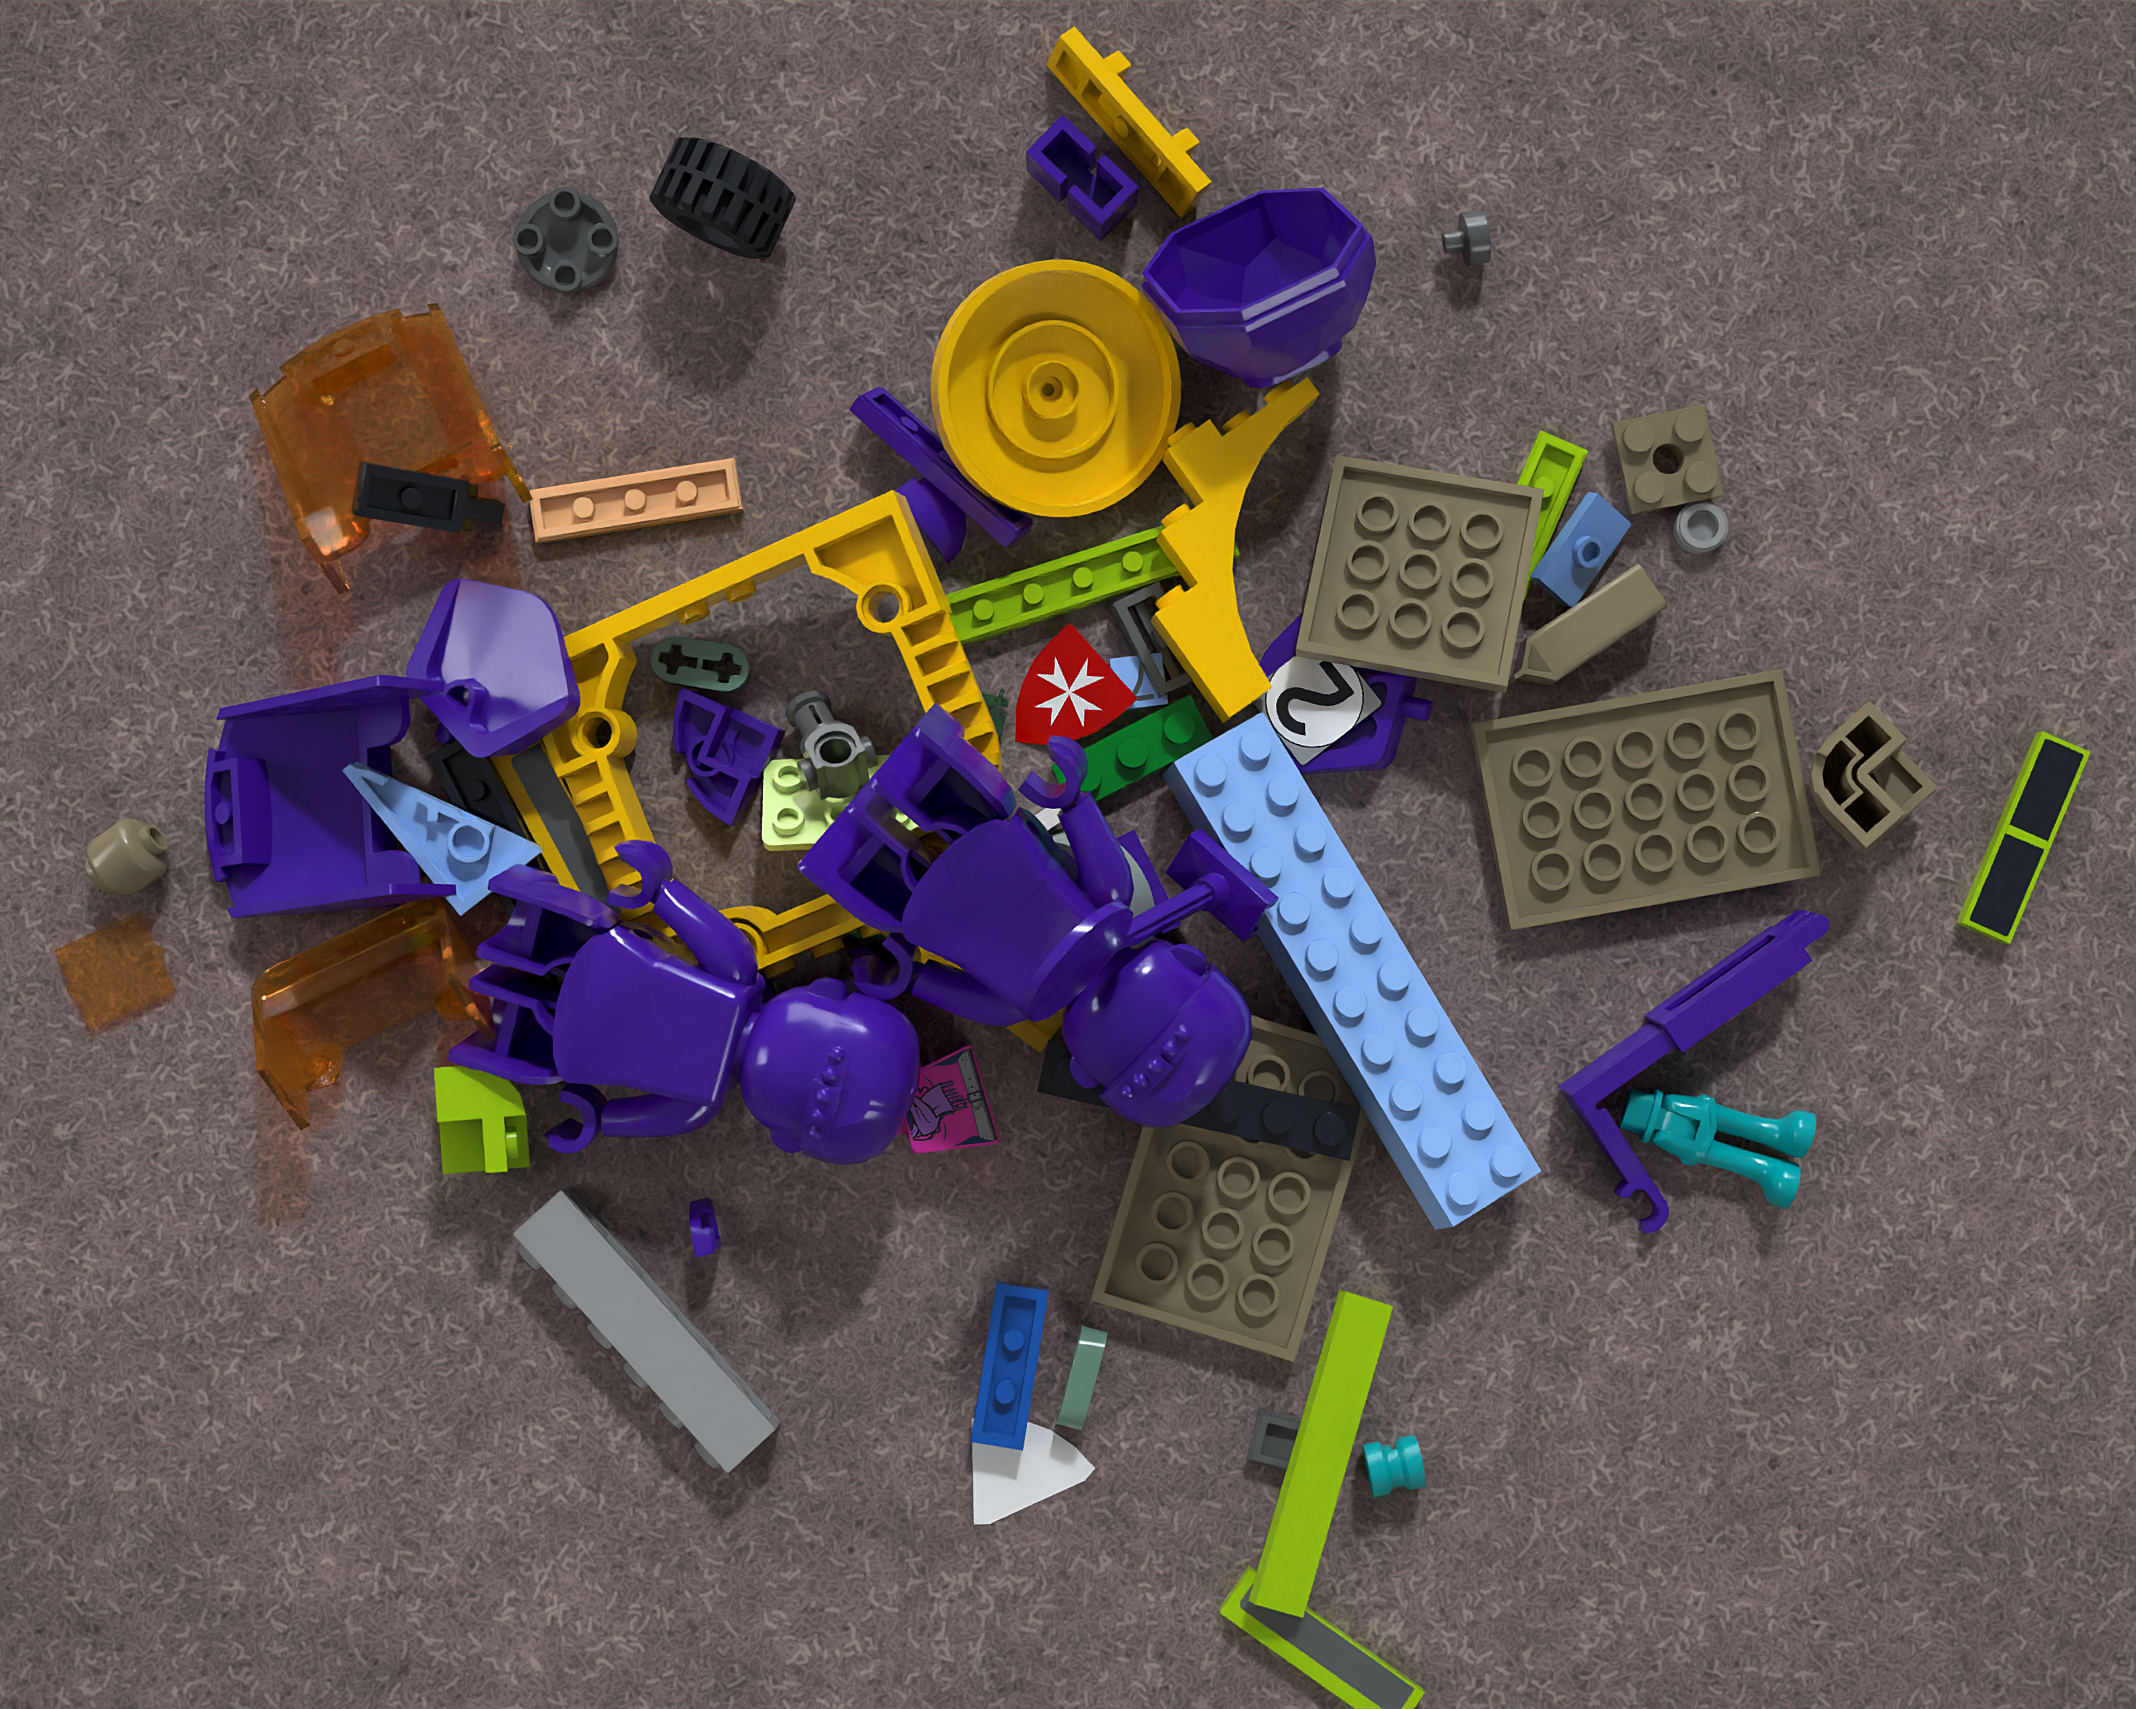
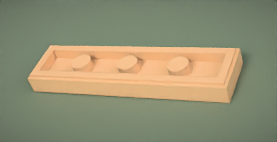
(636, 501)

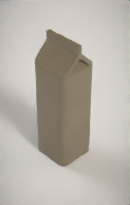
(1588, 628)

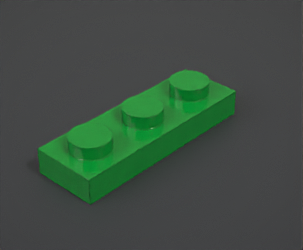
(1142, 748)

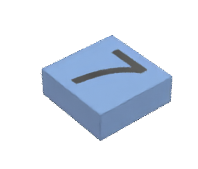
(1133, 675)

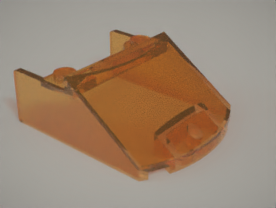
(380, 395)

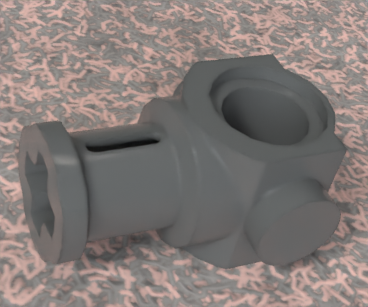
(833, 752)

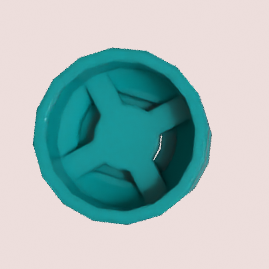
(1393, 1467)

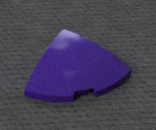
(723, 752)

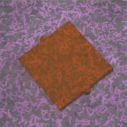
(115, 970)

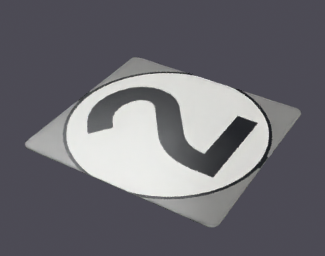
(1315, 704)

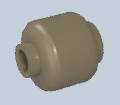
(127, 857)

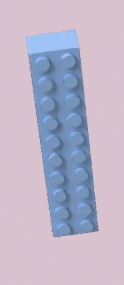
(1355, 976)

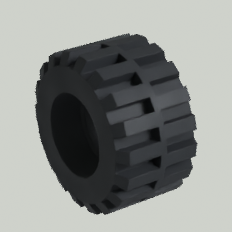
(722, 197)

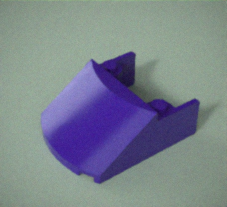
(287, 818)

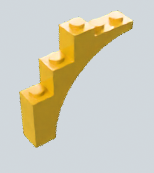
(1214, 472)

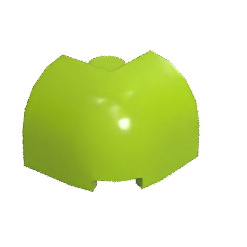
(479, 1121)

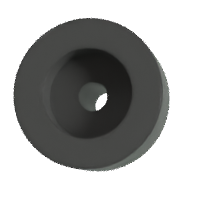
(1471, 238)

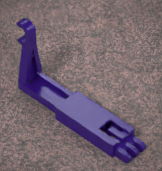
(1679, 1025)

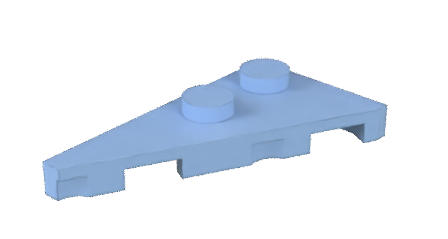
(442, 837)

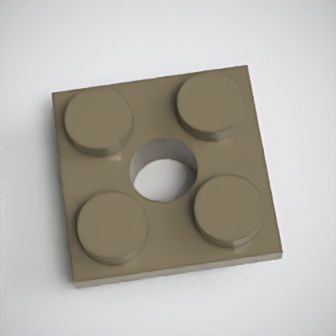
(1684, 433)

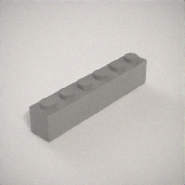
(646, 1329)

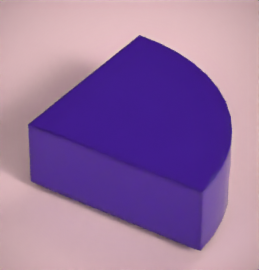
(707, 1240)

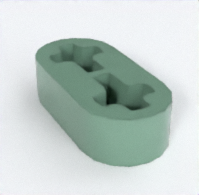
(703, 652)
(1082, 1378)

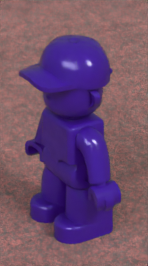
(1003, 898)
(681, 1022)

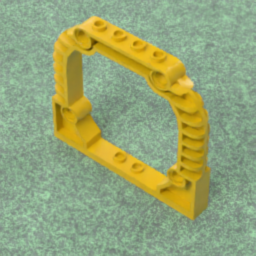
(867, 550)

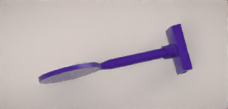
(1211, 883)

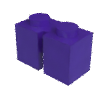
(1063, 166)

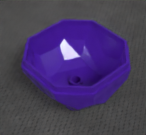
(1264, 283)

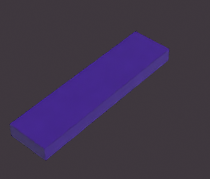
(928, 456)

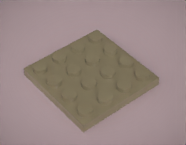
(1420, 573)

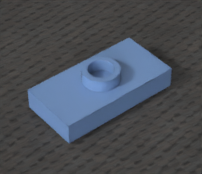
(1580, 550)

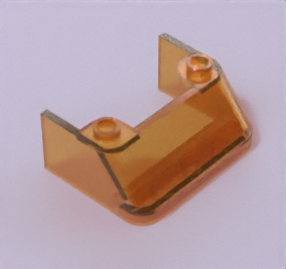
(356, 989)

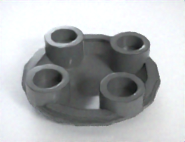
(566, 241)

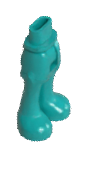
(1688, 1127)

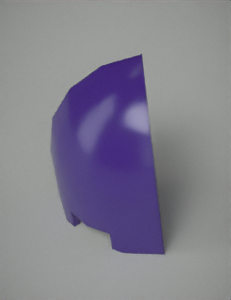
(936, 517)

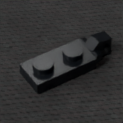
(421, 499)

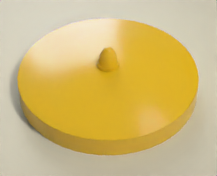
(1056, 388)

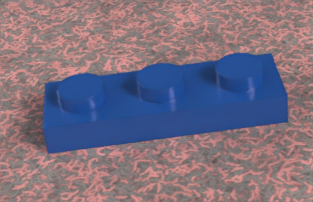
(1009, 1365)

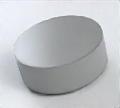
(1700, 527)

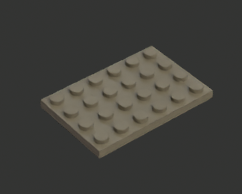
(1645, 799)
(1231, 1226)

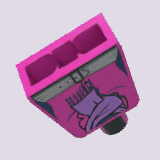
(950, 1106)

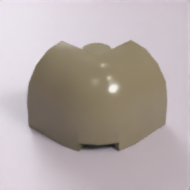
(1866, 779)

